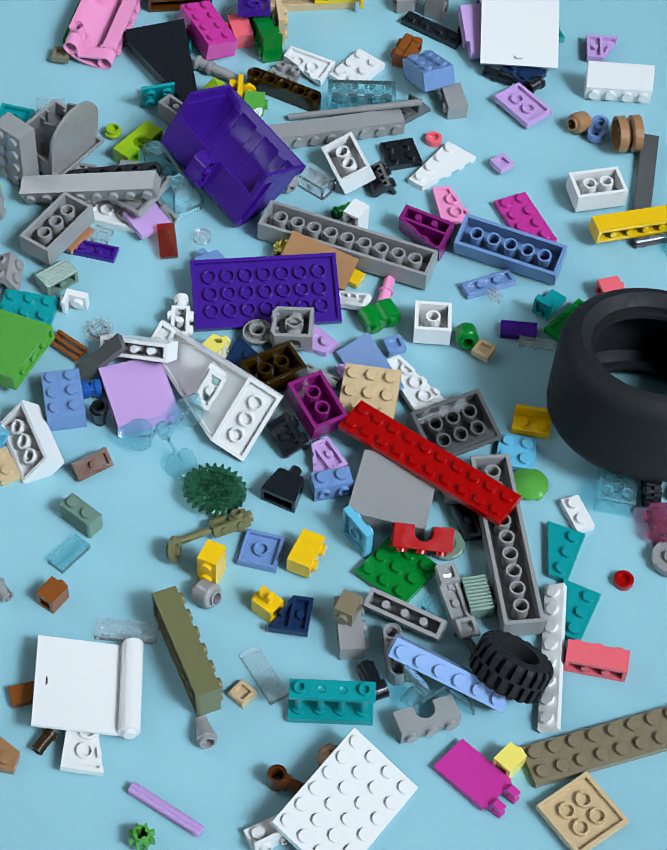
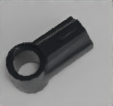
(368, 673)

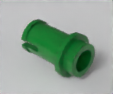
(337, 212)

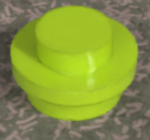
(112, 131)

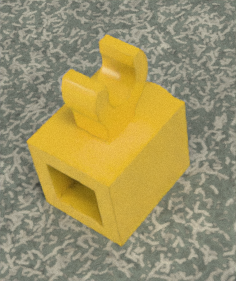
(266, 604)

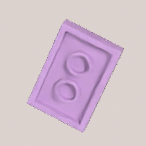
(522, 105)

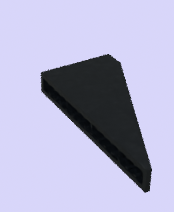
(164, 54)

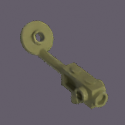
(218, 527)

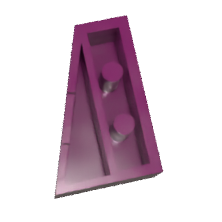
(426, 229)

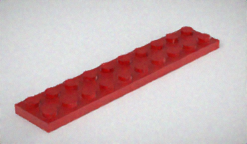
(430, 463)

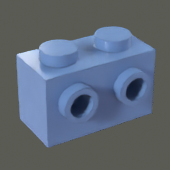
(331, 484)

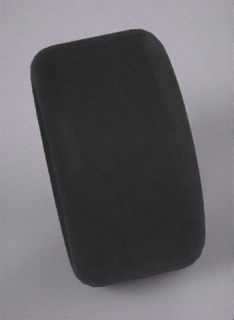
(590, 407)

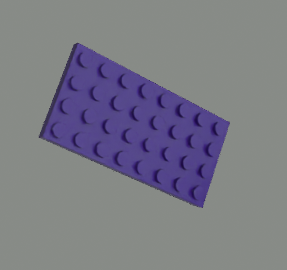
(244, 289)

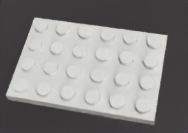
(345, 799)

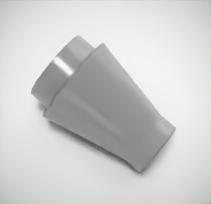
(205, 734)

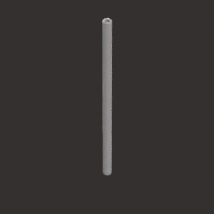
(355, 109)

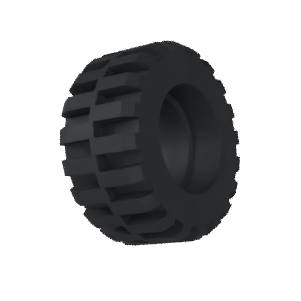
(511, 666)

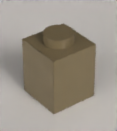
(347, 608)

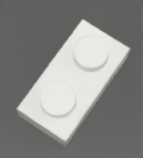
(577, 514)

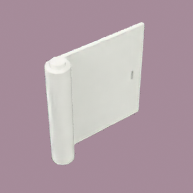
(520, 33)
(88, 686)

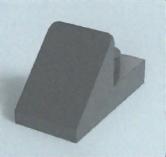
(414, 112)

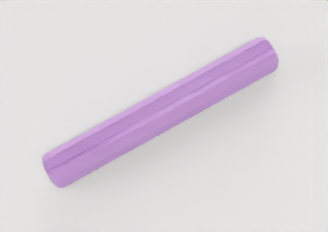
(165, 809)

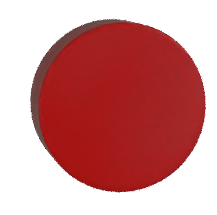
(623, 580)

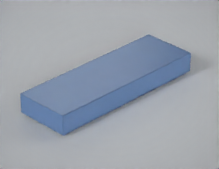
(480, 286)

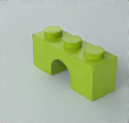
(130, 146)

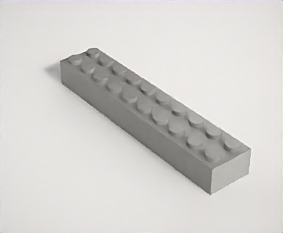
(376, 251)
(510, 558)

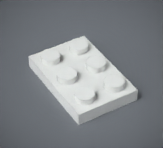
(358, 67)

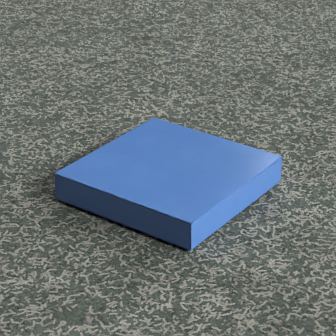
(261, 550)

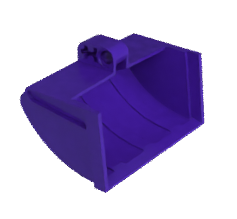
(230, 152)

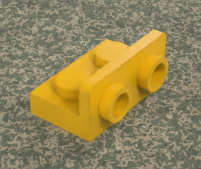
(531, 421)

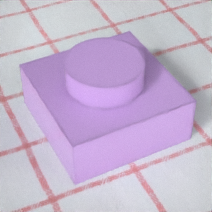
(501, 163)

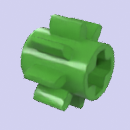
(141, 837)

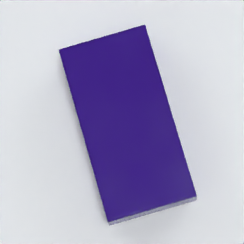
(514, 329)

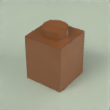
(52, 594)

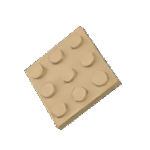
(372, 385)
(582, 814)

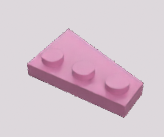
(449, 205)

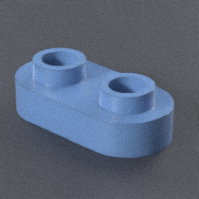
(598, 128)

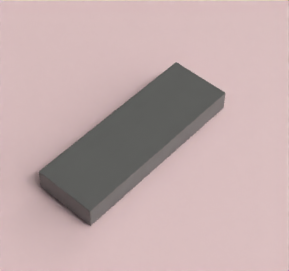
(102, 357)

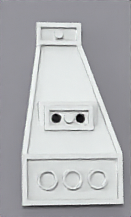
(236, 405)

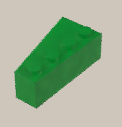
(267, 38)

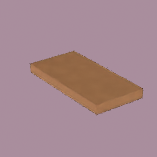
(302, 244)

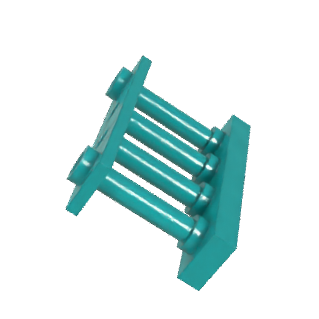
(331, 702)

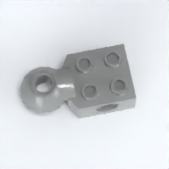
(287, 324)

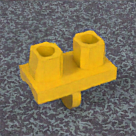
(240, 87)

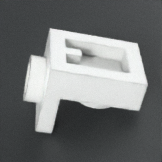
(75, 299)

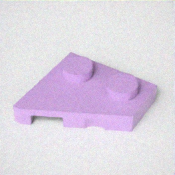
(599, 46)
(323, 343)
(326, 455)

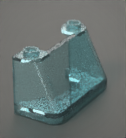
(185, 195)

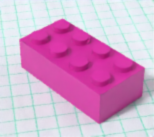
(208, 30)

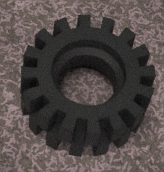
(650, 492)

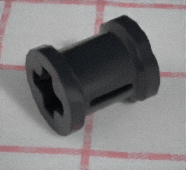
(535, 84)

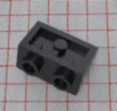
(383, 181)
(288, 435)

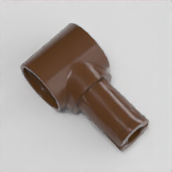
(287, 781)

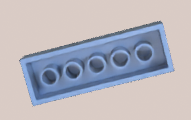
(510, 249)

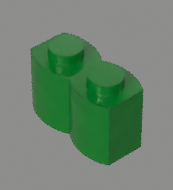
(379, 316)

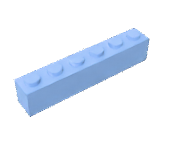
(444, 671)

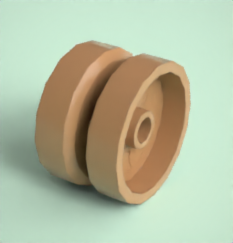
(627, 133)

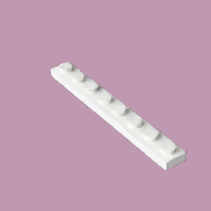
(553, 647)

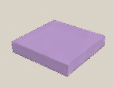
(147, 223)

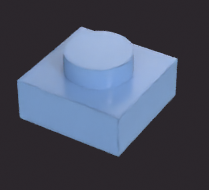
(394, 345)

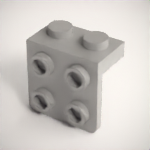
(11, 271)

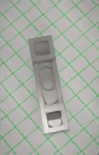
(454, 601)

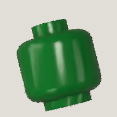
(466, 336)

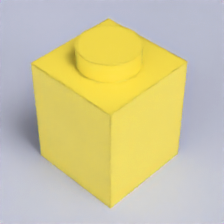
(510, 759)

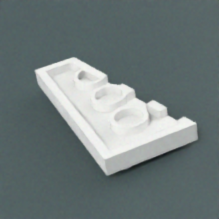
(440, 165)
(417, 391)
(82, 753)

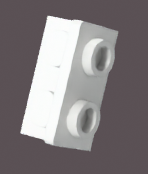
(264, 836)

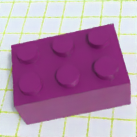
(315, 404)

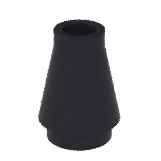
(99, 412)

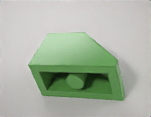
(256, 101)

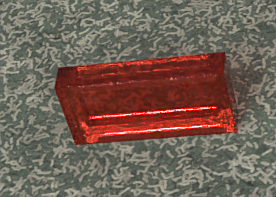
(167, 241)

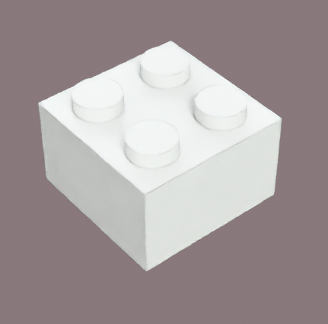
(432, 322)

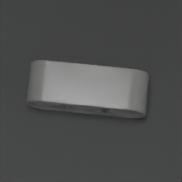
(391, 664)

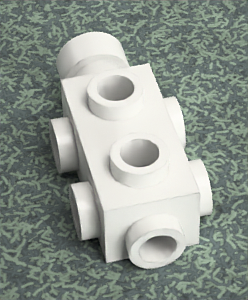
(180, 314)

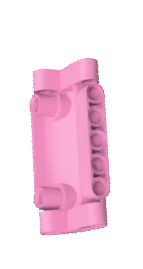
(100, 30)

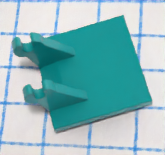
(152, 94)

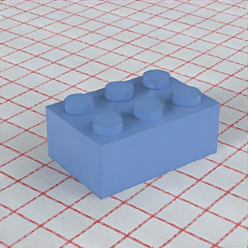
(428, 70)
(63, 399)

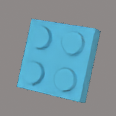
(520, 449)
(357, 531)

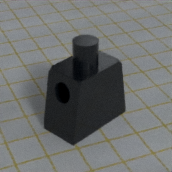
(284, 488)

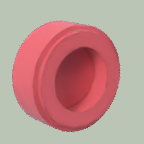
(433, 139)

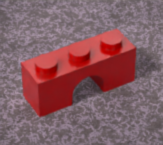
(404, 538)

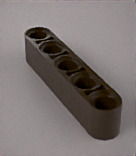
(284, 89)

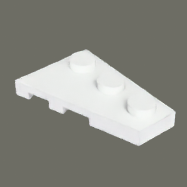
(310, 64)

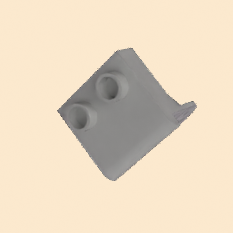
(65, 135)

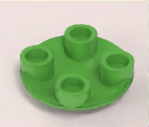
(530, 484)

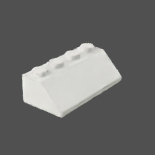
(619, 82)
(31, 442)

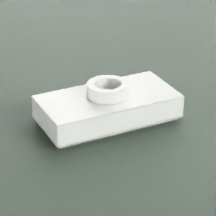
(354, 300)

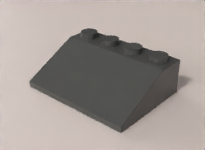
(457, 423)

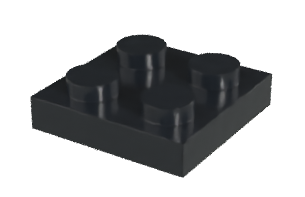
(400, 154)

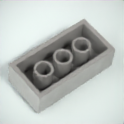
(17, 149)
(56, 228)

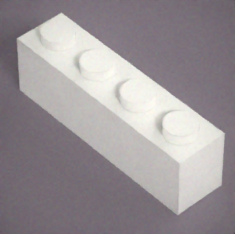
(146, 348)

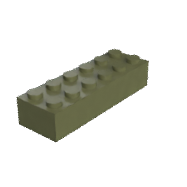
(187, 651)

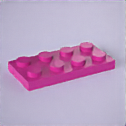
(522, 215)

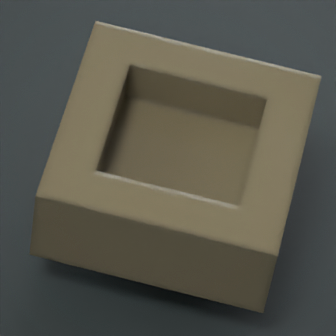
(60, 55)

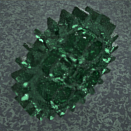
(214, 489)

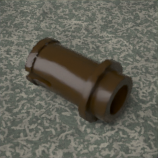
(45, 739)

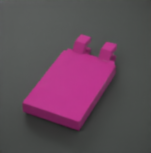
(476, 778)

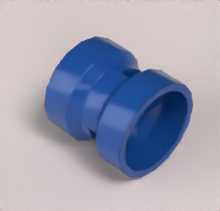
(91, 388)

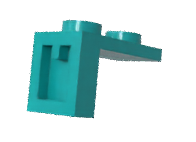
(548, 305)

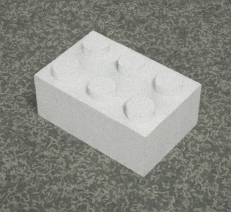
(348, 163)
(596, 189)

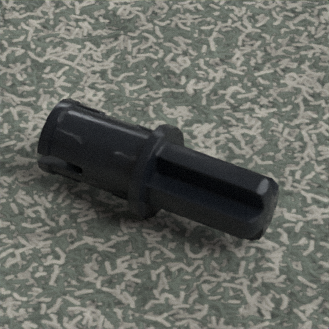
(498, 75)

